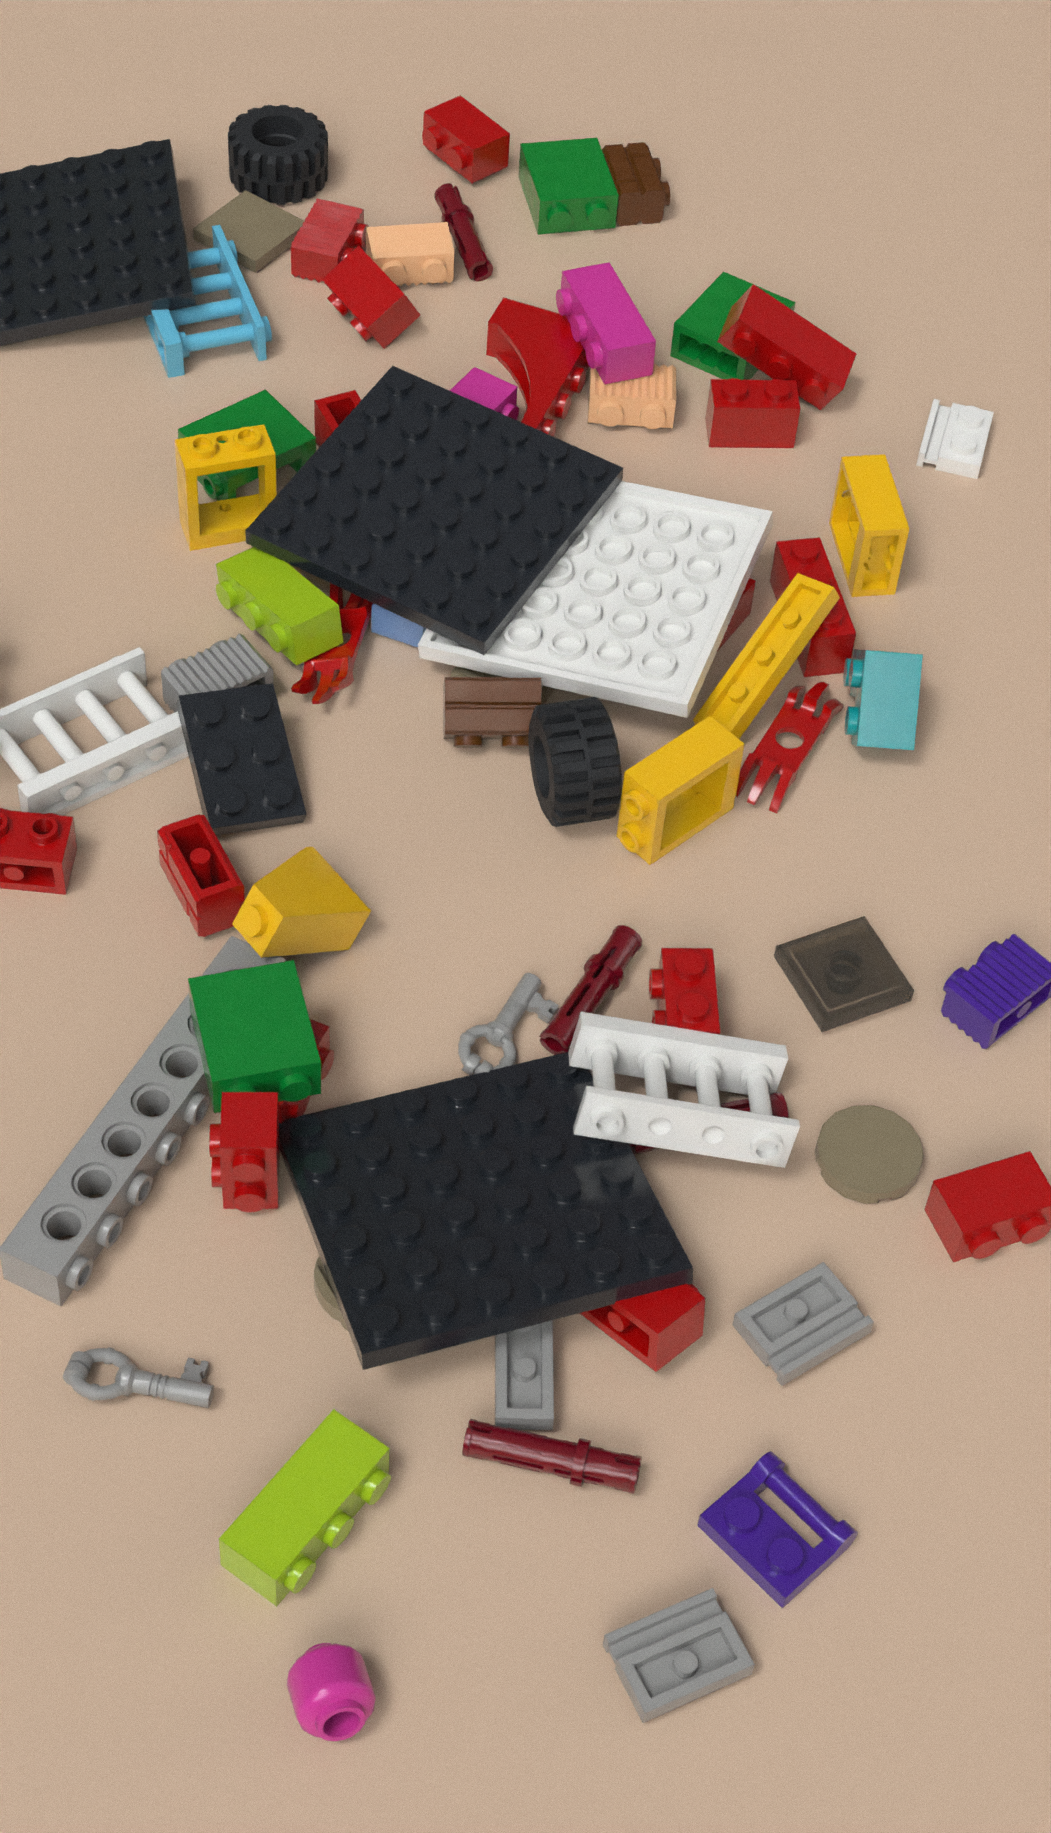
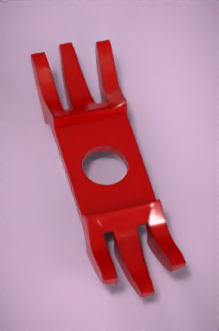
(353, 621)
(787, 761)

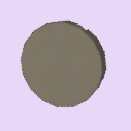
(869, 1154)

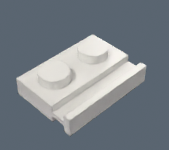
(955, 438)

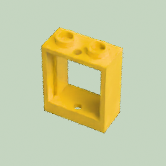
(202, 454)
(868, 525)
(679, 790)

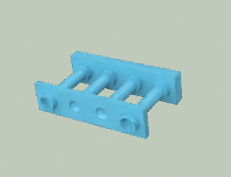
(164, 324)

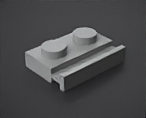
(802, 1323)
(678, 1655)

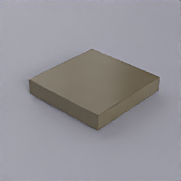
(255, 226)

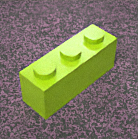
(279, 604)
(306, 1508)

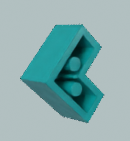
(885, 698)

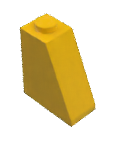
(301, 909)

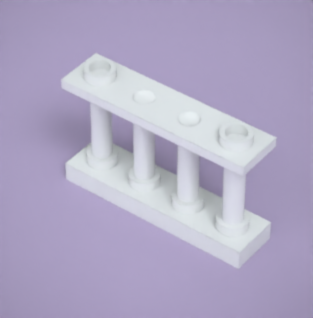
(104, 769)
(685, 1058)

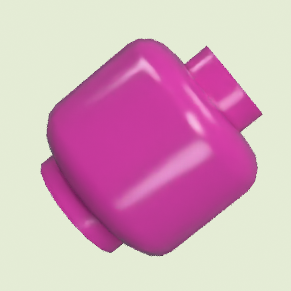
(331, 1691)

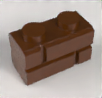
(637, 183)
(489, 710)

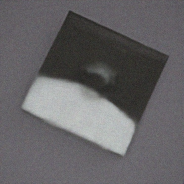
(843, 973)

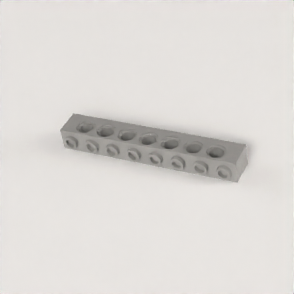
(56, 1267)

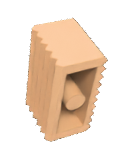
(412, 252)
(634, 402)

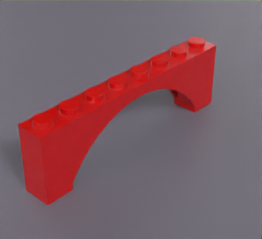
(540, 358)

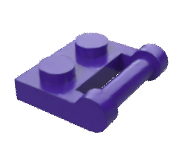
(764, 1542)

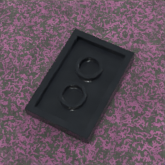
(241, 759)

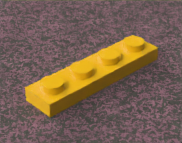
(769, 654)

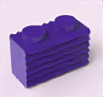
(998, 990)

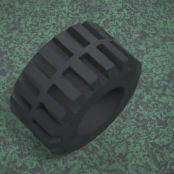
(278, 153)
(575, 761)

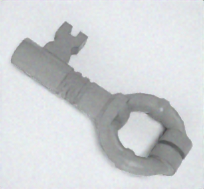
(500, 1031)
(130, 1380)

